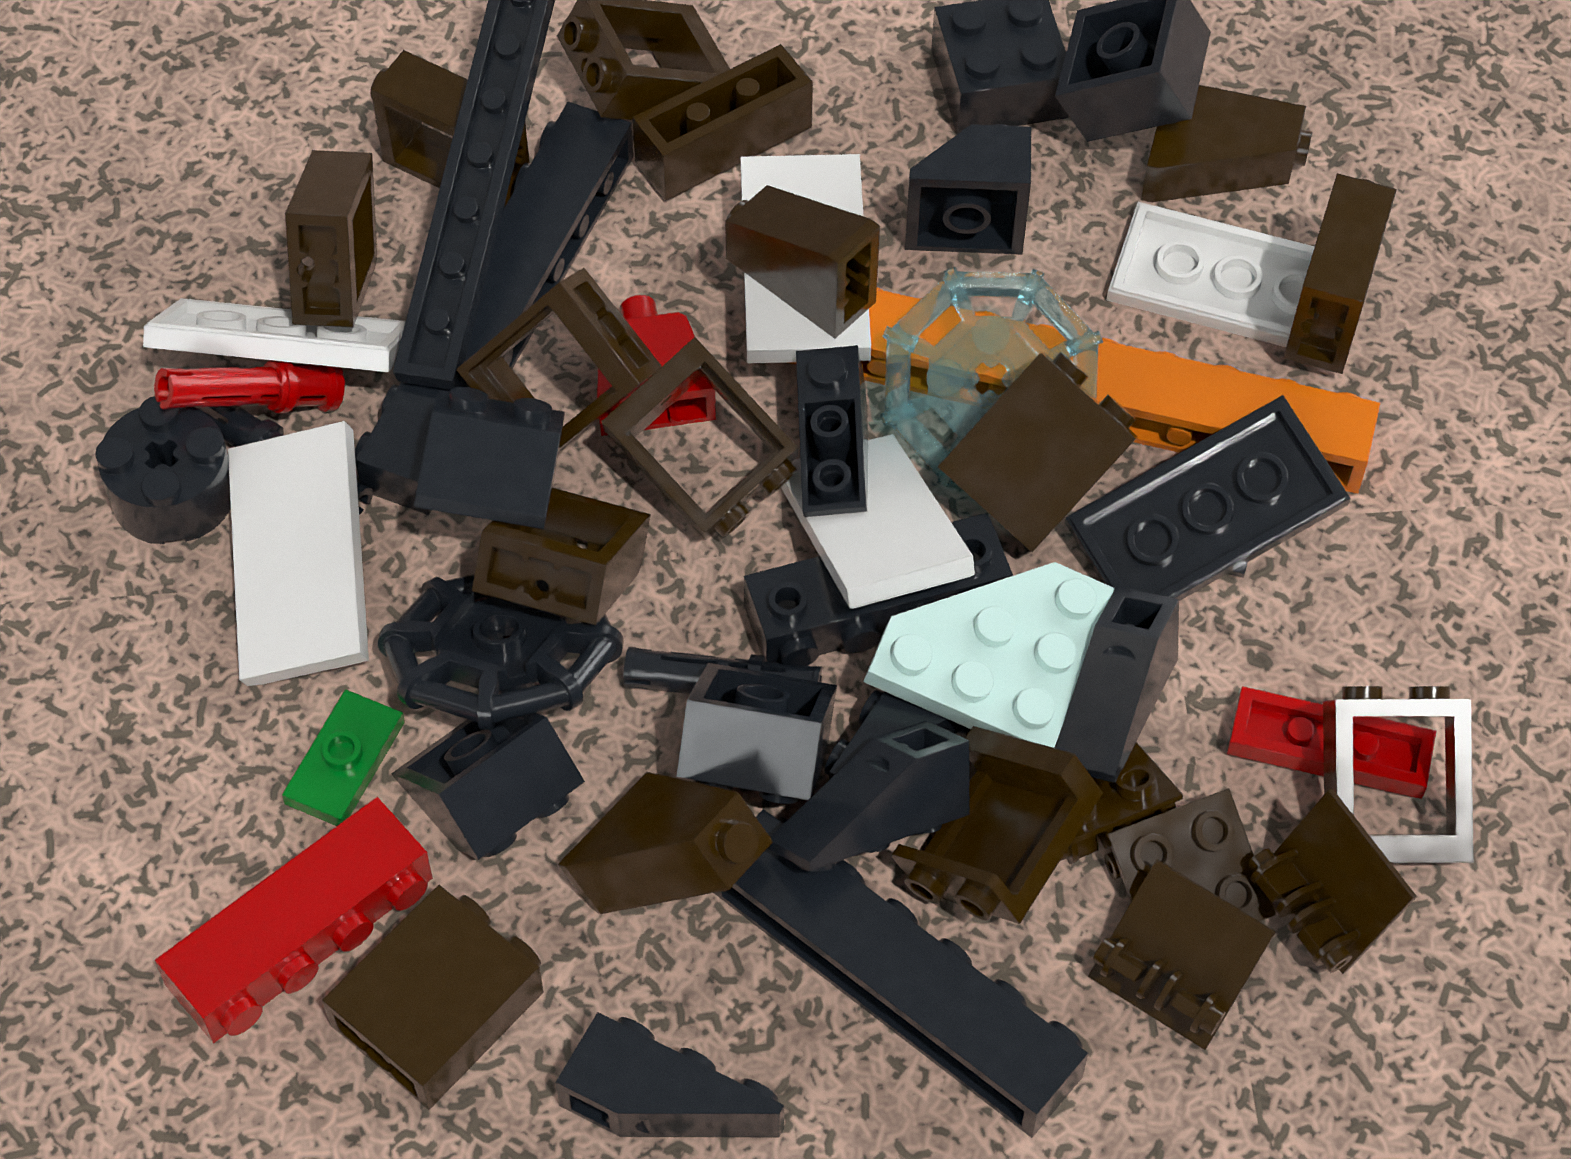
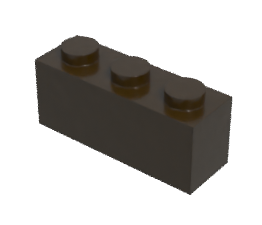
(722, 121)

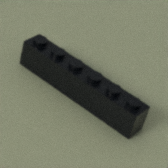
(913, 983)

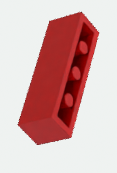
(296, 921)

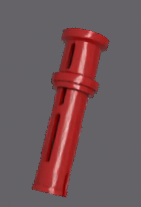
(275, 385)

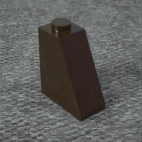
(1226, 147)
(807, 255)
(665, 845)

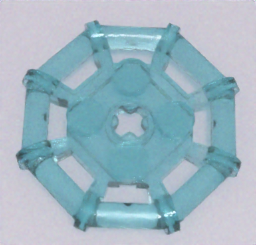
(967, 346)

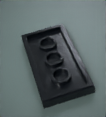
(1210, 506)

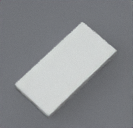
(1210, 273)
(772, 325)
(270, 335)
(896, 544)
(297, 555)

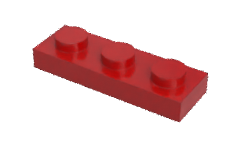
(1290, 735)

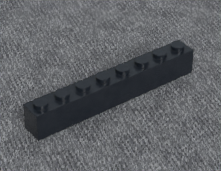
(534, 248)

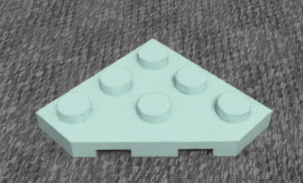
(996, 652)

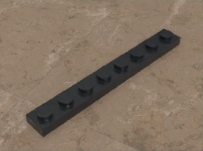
(472, 193)

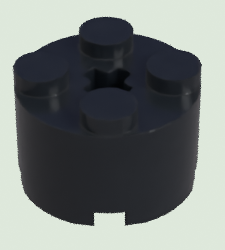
(165, 473)

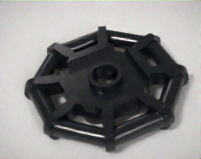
(474, 653)

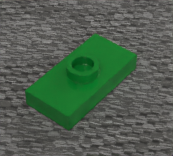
(343, 758)

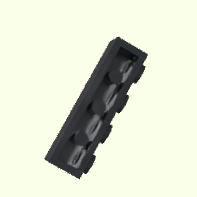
(803, 614)

